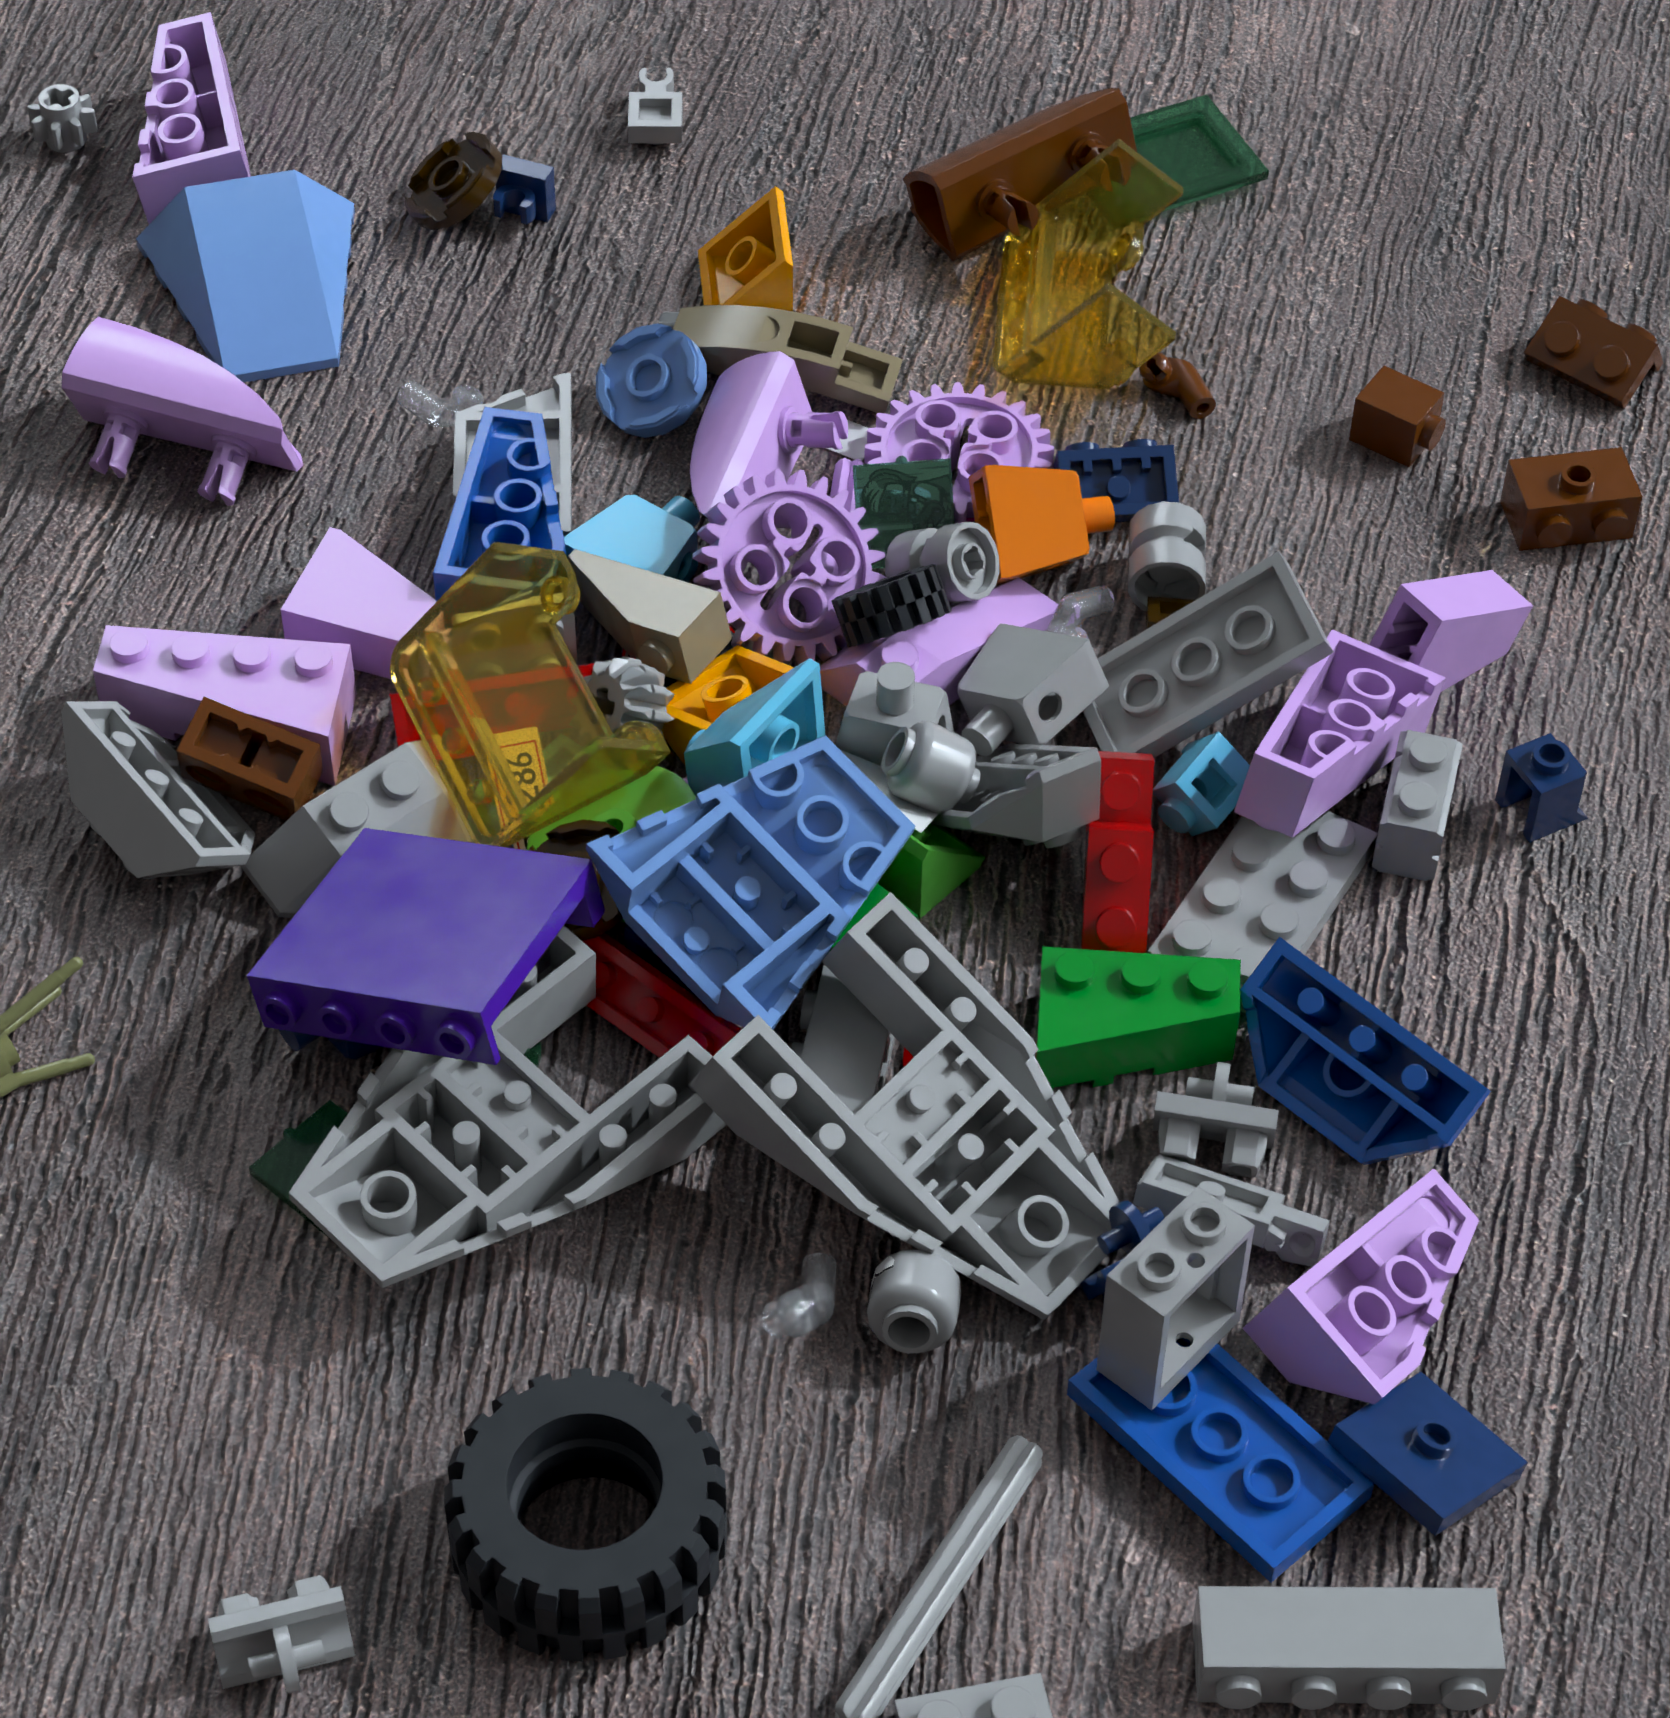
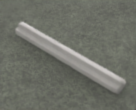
(940, 1581)

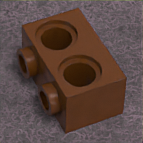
(249, 759)

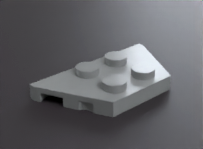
(556, 409)

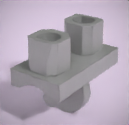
(1216, 1113)
(281, 1635)

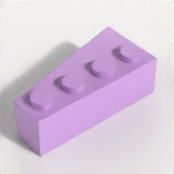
(191, 116)
(1335, 733)

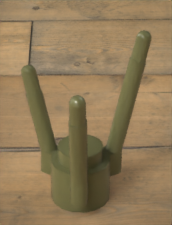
(20, 1013)

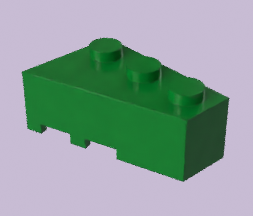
(1133, 1013)

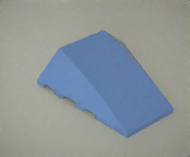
(257, 270)
(755, 877)

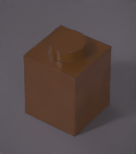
(1397, 416)

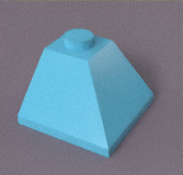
(758, 729)

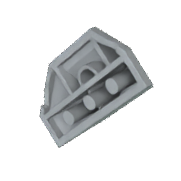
(391, 794)
(1031, 794)
(138, 801)

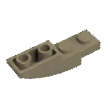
(817, 345)

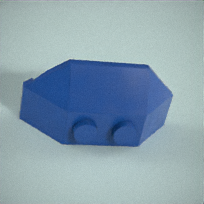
(1350, 1063)

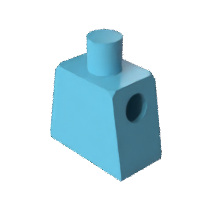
(643, 536)

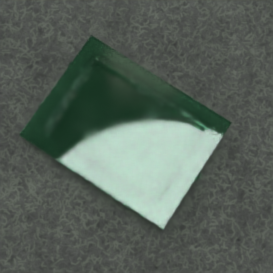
(1197, 149)

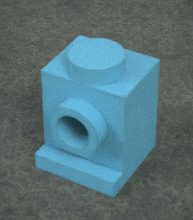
(1201, 785)

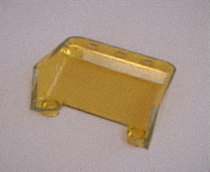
(508, 703)

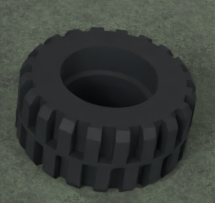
(601, 1594)

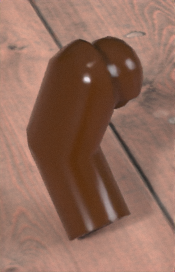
(1179, 380)

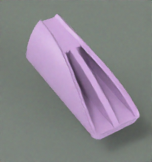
(174, 394)
(756, 425)

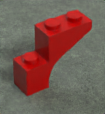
(1119, 856)

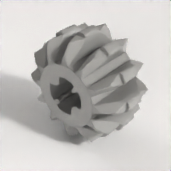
(630, 692)

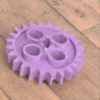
(933, 430)
(748, 533)

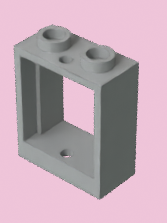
(1170, 1287)

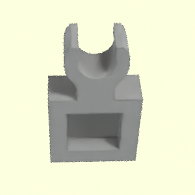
(655, 111)

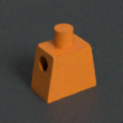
(1036, 517)

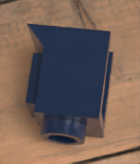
(1552, 780)

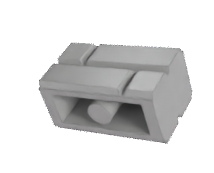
(1417, 805)

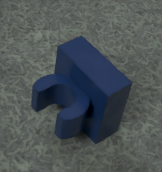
(525, 190)

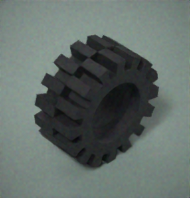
(891, 605)

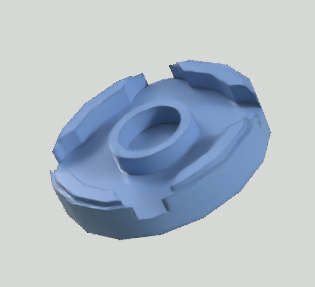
(651, 380)

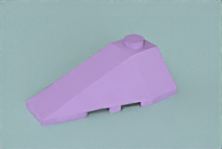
(943, 647)
(1368, 1305)

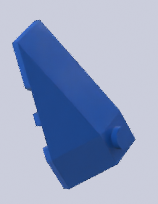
(502, 495)

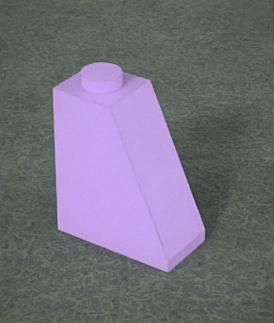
(354, 601)
(1452, 623)

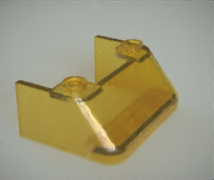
(1056, 297)

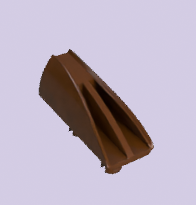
(1001, 177)

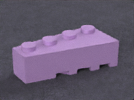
(276, 680)

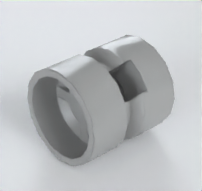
(1166, 553)
(962, 554)

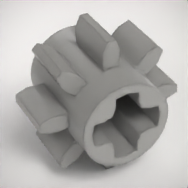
(62, 118)

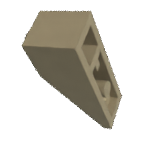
(653, 615)

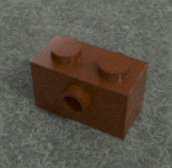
(1570, 498)

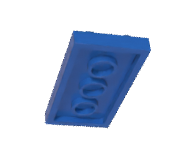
(1233, 1457)

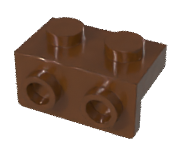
(1593, 351)

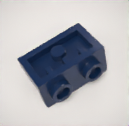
(1130, 475)

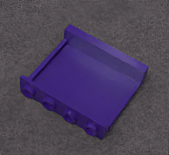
(420, 942)

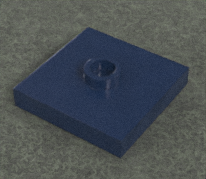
(1427, 1453)

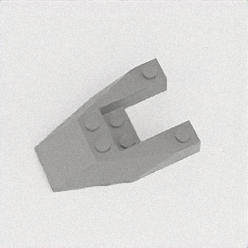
(957, 1148)
(476, 1151)

